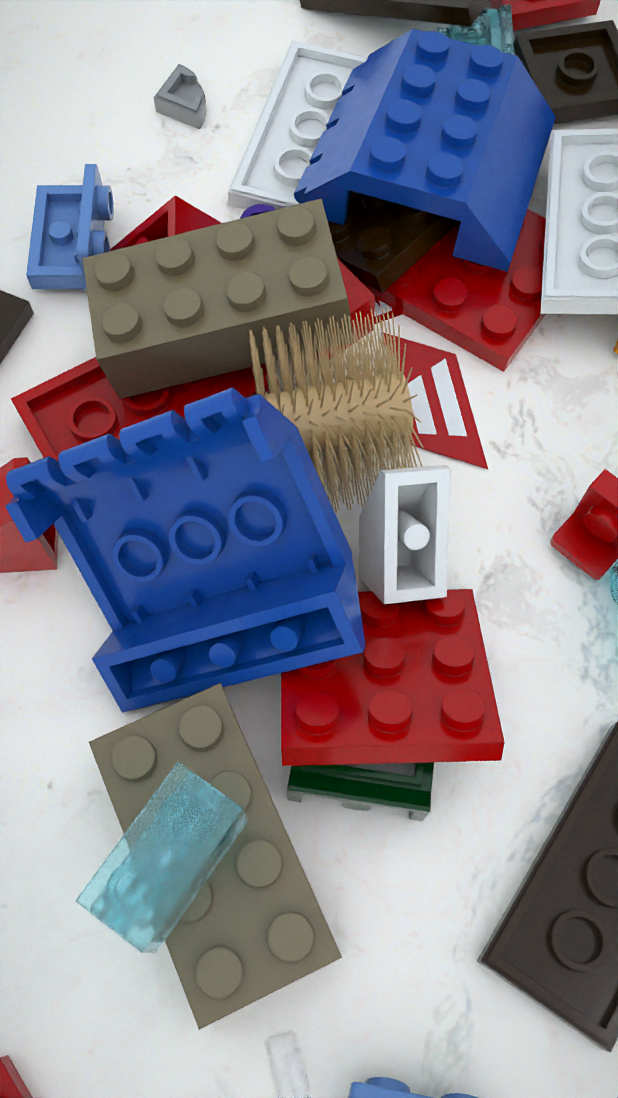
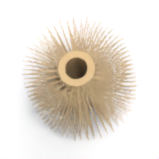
(344, 413)

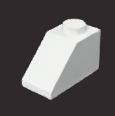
(406, 534)

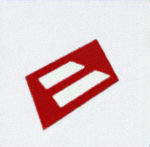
(440, 403)

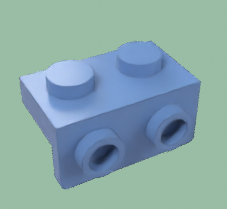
(68, 228)

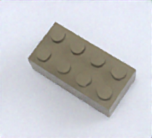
(189, 299)
(256, 913)

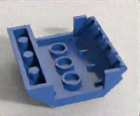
(439, 133)
(199, 548)

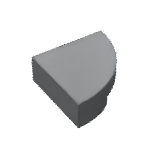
(182, 98)

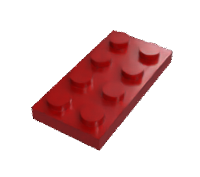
(84, 405)

